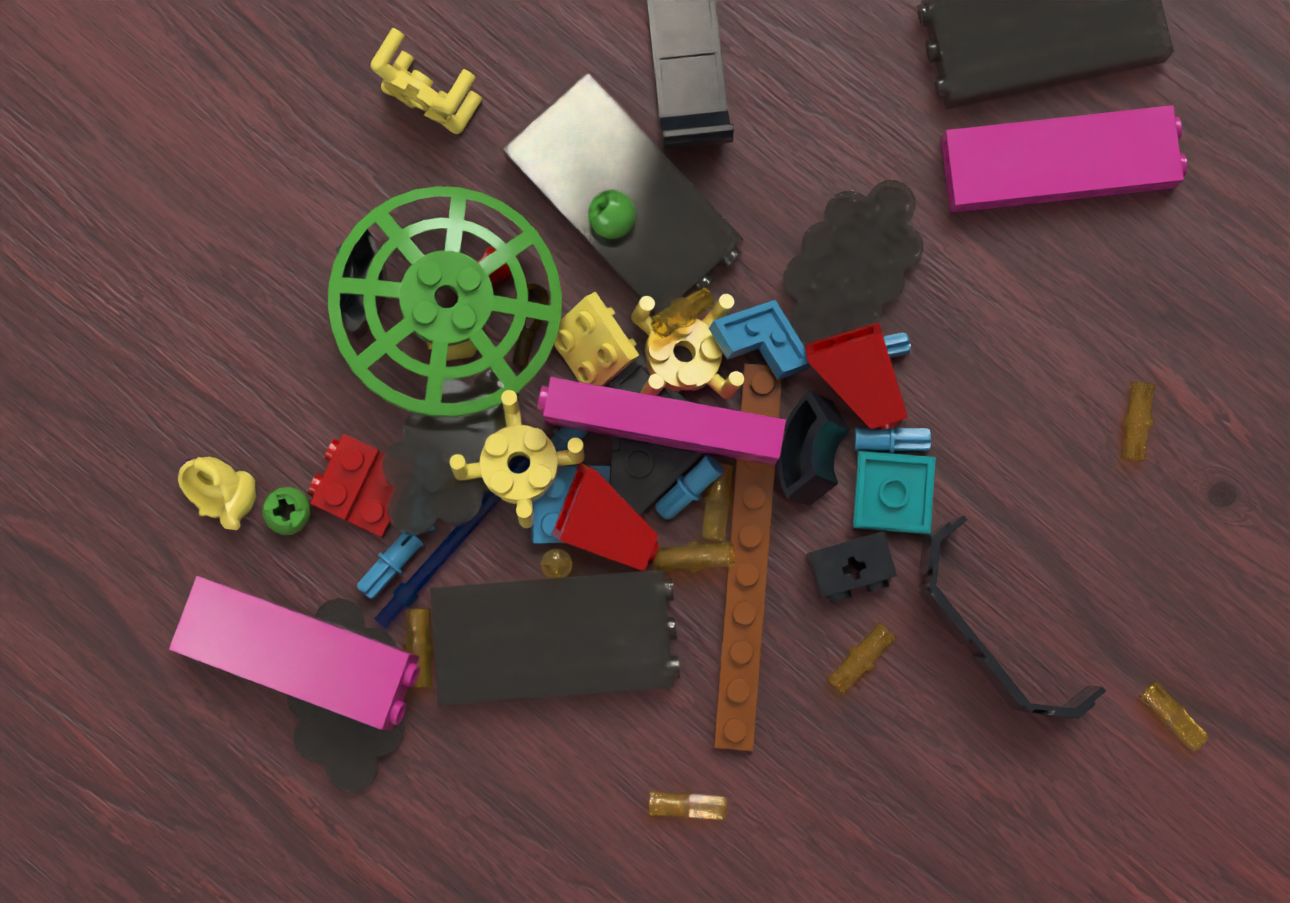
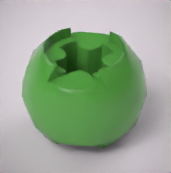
(612, 214)
(298, 518)

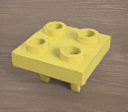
(594, 342)

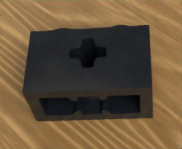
(870, 551)

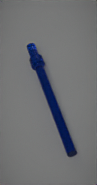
(407, 592)

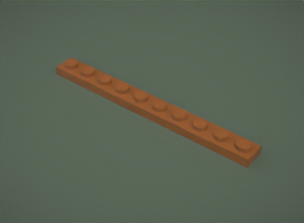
(748, 577)

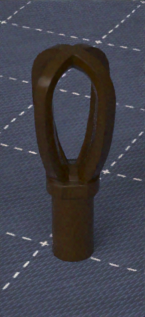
(527, 335)

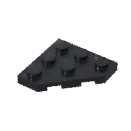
(640, 468)

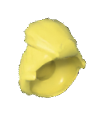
(217, 489)

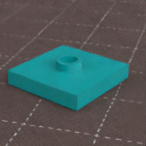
(894, 492)

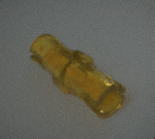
(1138, 421)
(695, 556)
(419, 643)
(861, 658)

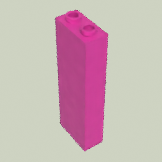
(1063, 158)
(662, 421)
(295, 654)

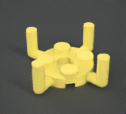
(415, 88)
(675, 375)
(512, 442)

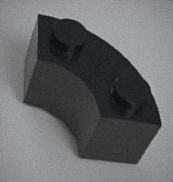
(357, 267)
(810, 449)

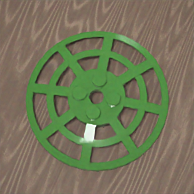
(439, 324)

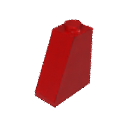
(861, 374)
(603, 522)

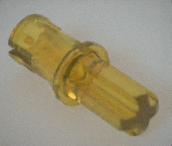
(682, 313)
(717, 506)
(556, 563)
(1174, 716)
(687, 805)

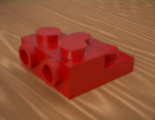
(354, 485)

